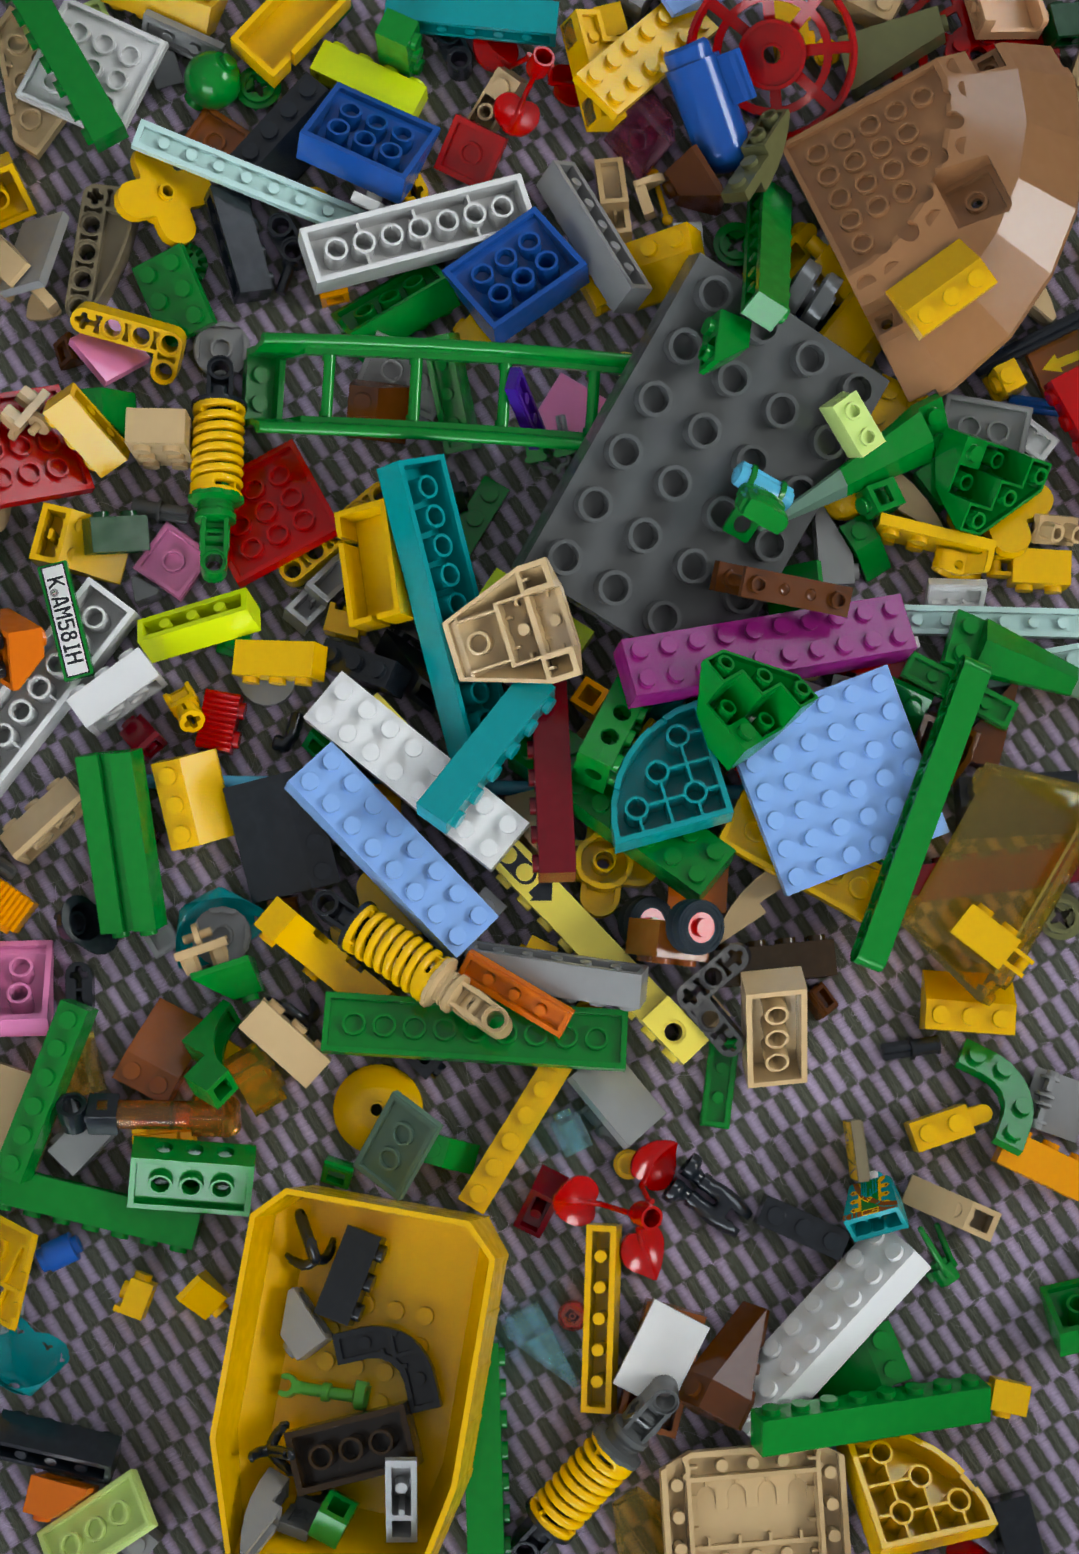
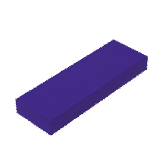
(522, 401)

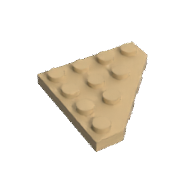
(31, 127)

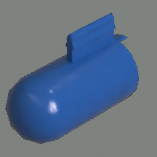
(707, 96)

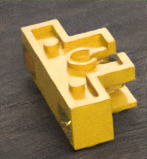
(585, 40)

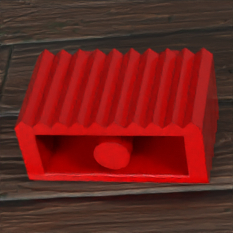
(221, 722)

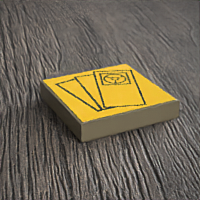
(856, 1150)

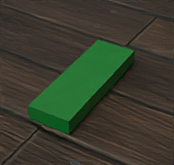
(718, 1087)

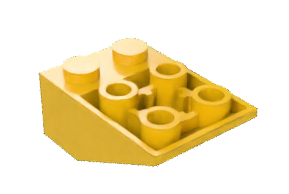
(61, 538)

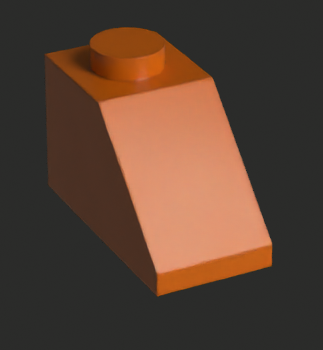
(54, 1495)

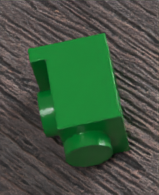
(873, 500)

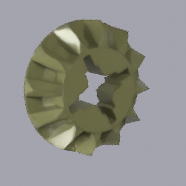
(1058, 930)

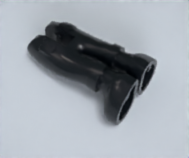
(723, 1196)

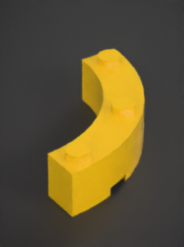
(315, 951)

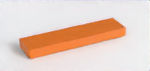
(516, 993)

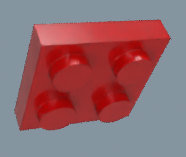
(470, 151)

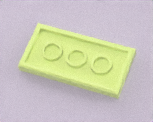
(103, 1521)

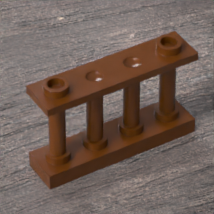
(781, 588)

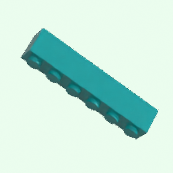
(492, 20)
(484, 753)

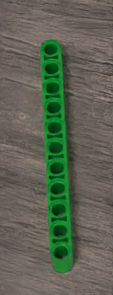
(920, 813)

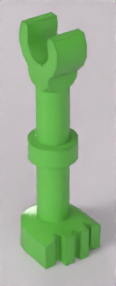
(358, 1397)

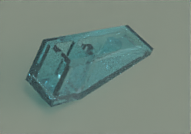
(536, 1337)

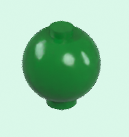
(211, 80)

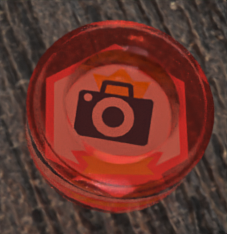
(571, 1315)

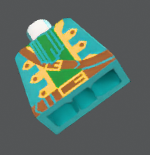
(874, 1208)

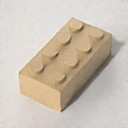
(774, 1026)

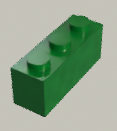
(400, 43)

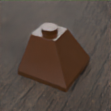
(693, 183)
(378, 401)

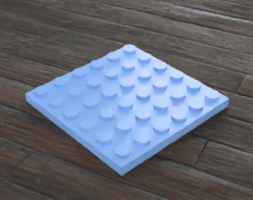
(834, 782)

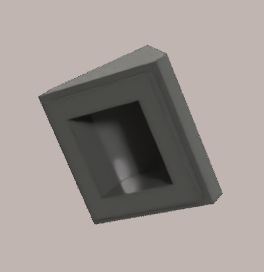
(144, 592)

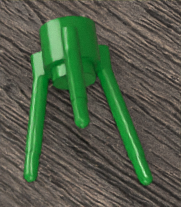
(942, 1268)

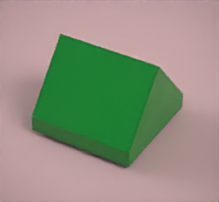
(337, 1172)

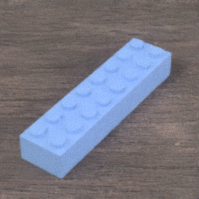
(390, 851)

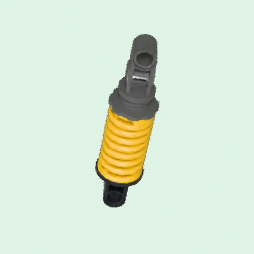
(594, 1470)

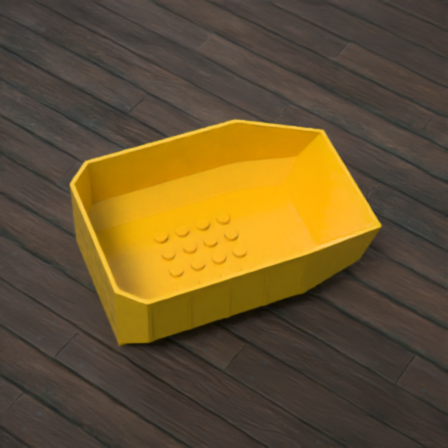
(434, 1284)

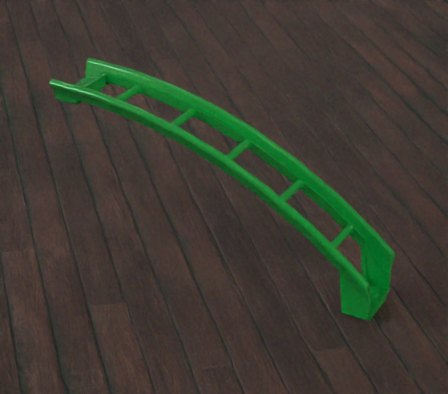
(265, 382)

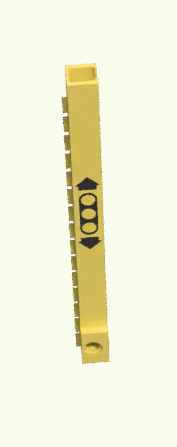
(585, 937)

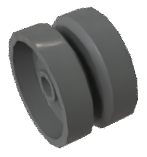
(810, 297)

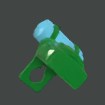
(760, 500)

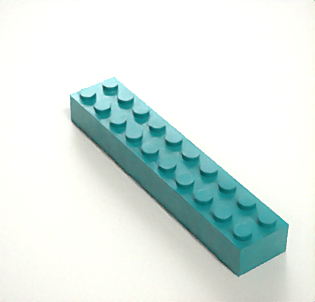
(437, 583)

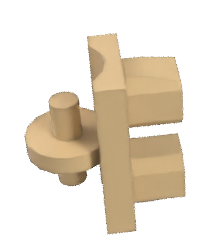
(33, 404)
(1055, 530)
(189, 957)

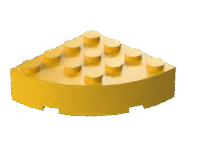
(913, 1496)

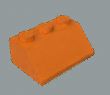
(22, 647)

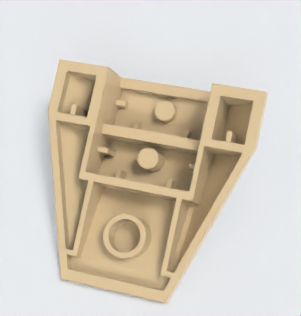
(516, 630)

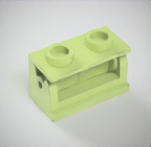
(852, 424)

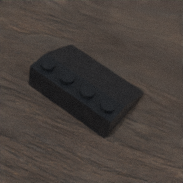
(278, 839)

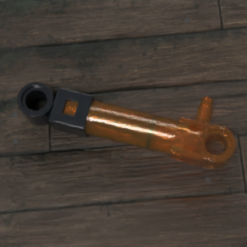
(108, 1114)

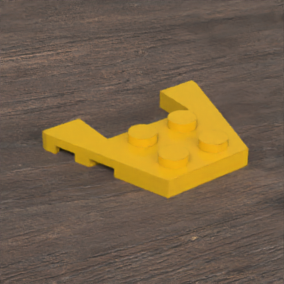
(16, 1259)

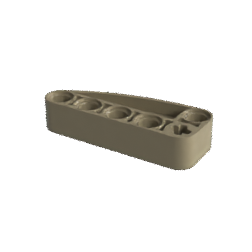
(111, 245)

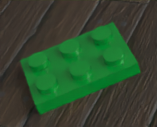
(175, 292)

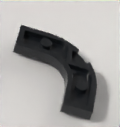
(401, 1352)

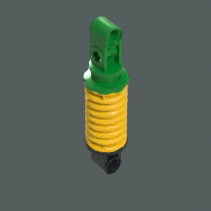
(217, 465)

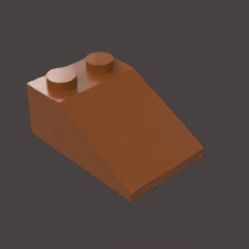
(156, 1055)

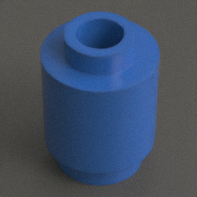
(59, 1252)

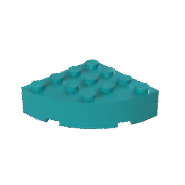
(668, 784)

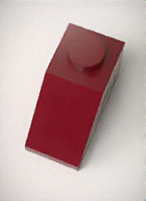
(141, 734)
(538, 1203)

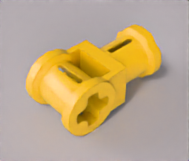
(185, 705)

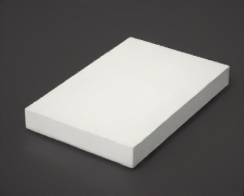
(662, 1346)

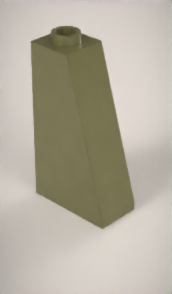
(894, 46)

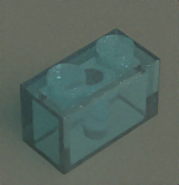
(570, 1132)

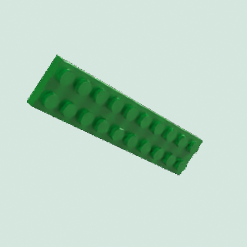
(405, 1029)

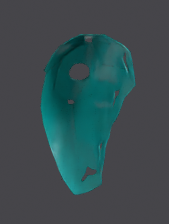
(214, 898)
(27, 1360)

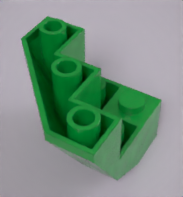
(984, 480)
(746, 704)

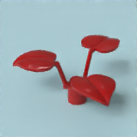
(515, 113)
(643, 1249)

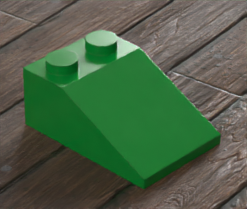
(872, 1365)

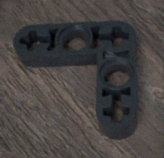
(706, 1002)

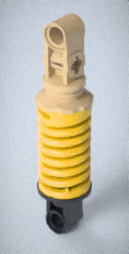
(409, 962)

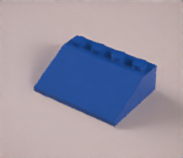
(367, 142)
(517, 275)

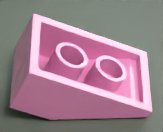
(26, 987)

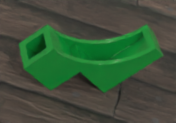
(206, 1046)

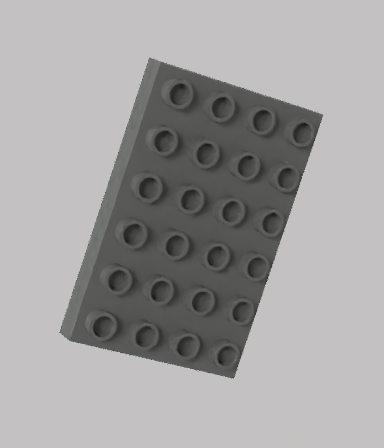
(652, 479)

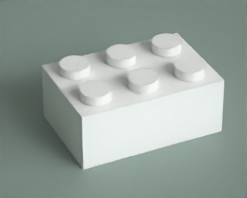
(116, 691)

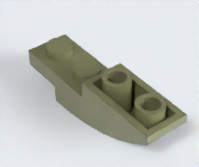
(761, 157)

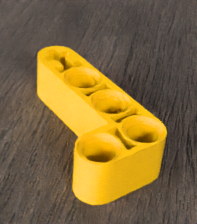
(128, 335)

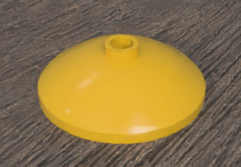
(360, 1092)

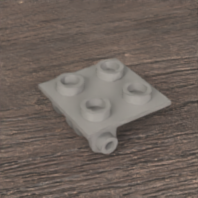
(1055, 1104)

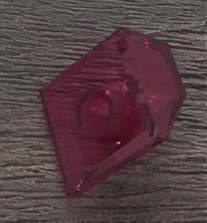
(642, 135)

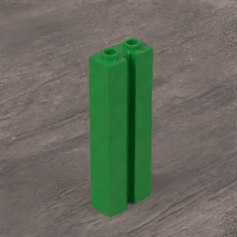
(121, 842)

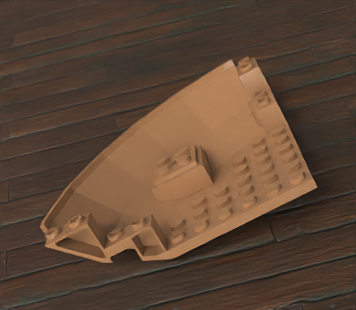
(900, 186)

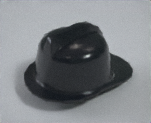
(80, 925)

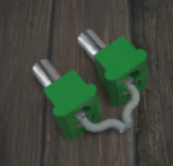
(542, 455)

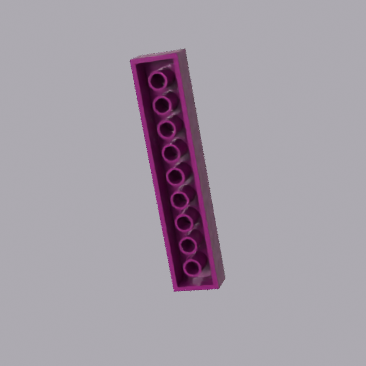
(801, 641)

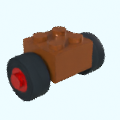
(667, 934)

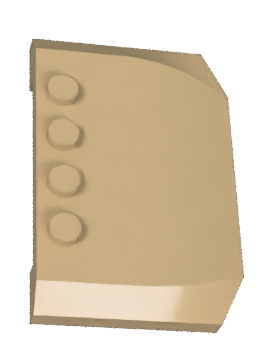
(755, 1504)

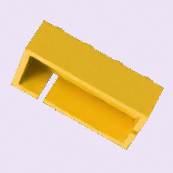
(284, 34)
(373, 571)

